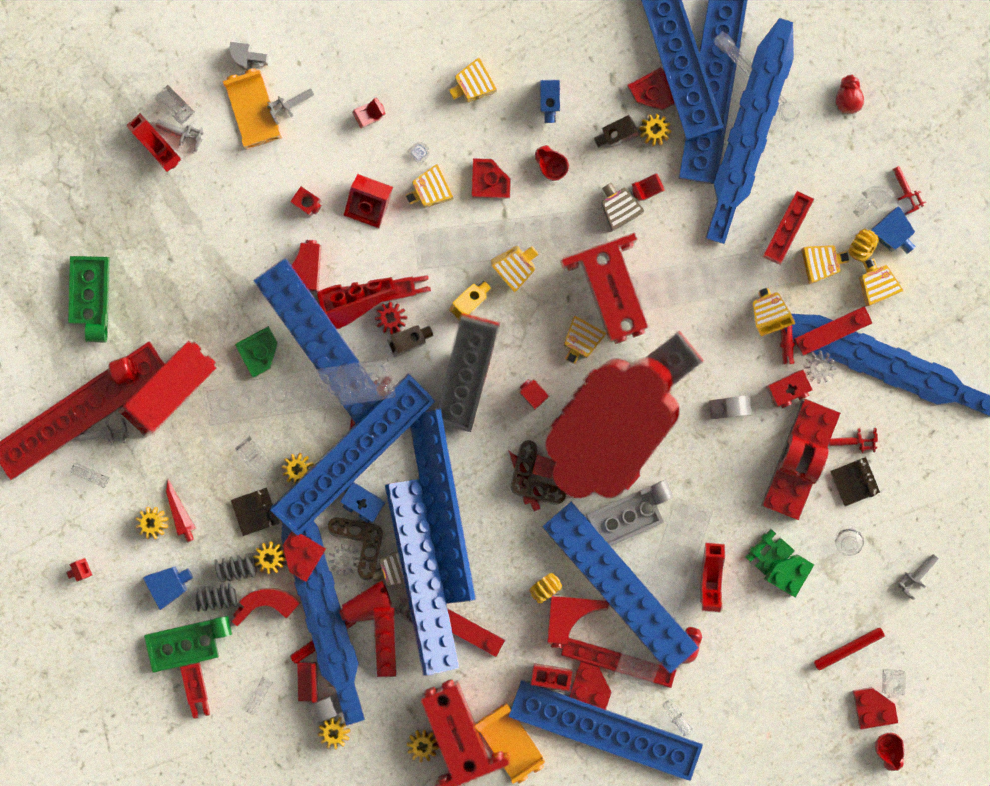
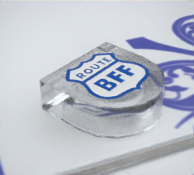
(419, 152)

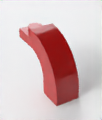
(154, 142)
(711, 577)
(276, 598)

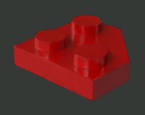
(652, 90)
(489, 180)
(302, 555)
(590, 686)
(874, 709)

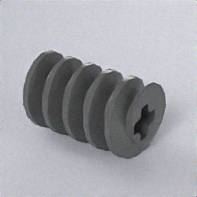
(235, 568)
(214, 597)

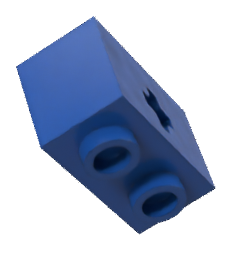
(373, 503)

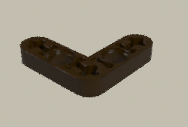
(528, 483)
(363, 536)

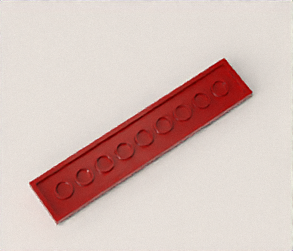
(74, 414)

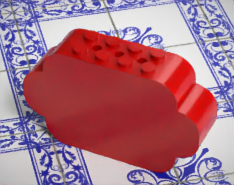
(611, 427)

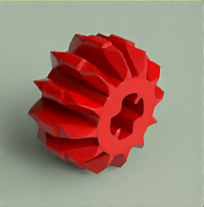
(396, 315)

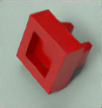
(79, 570)

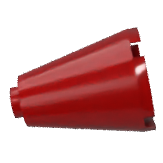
(362, 606)

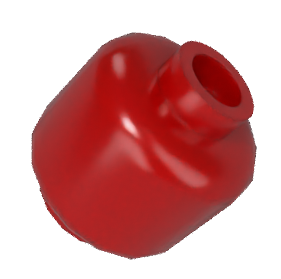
(121, 370)

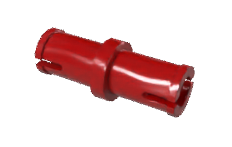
(787, 345)

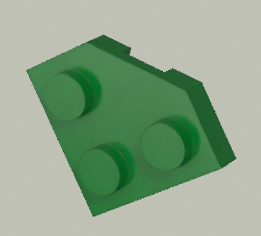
(258, 351)
(789, 574)

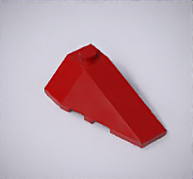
(350, 302)

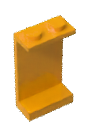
(249, 103)
(510, 736)

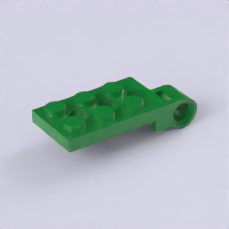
(96, 327)
(212, 628)

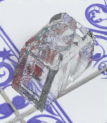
(174, 105)

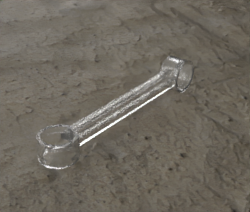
(728, 46)

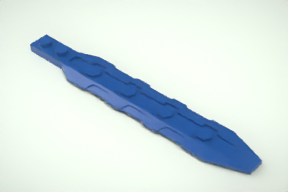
(750, 130)
(895, 366)
(328, 630)

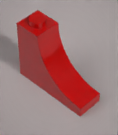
(308, 264)
(564, 615)

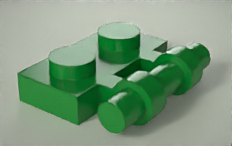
(779, 551)

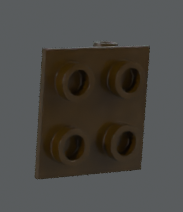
(855, 481)
(254, 511)

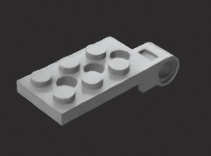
(653, 494)

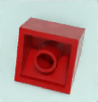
(368, 201)

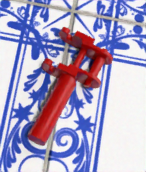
(907, 191)
(856, 440)

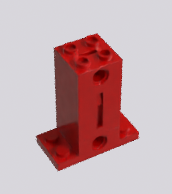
(611, 287)
(168, 388)
(458, 736)

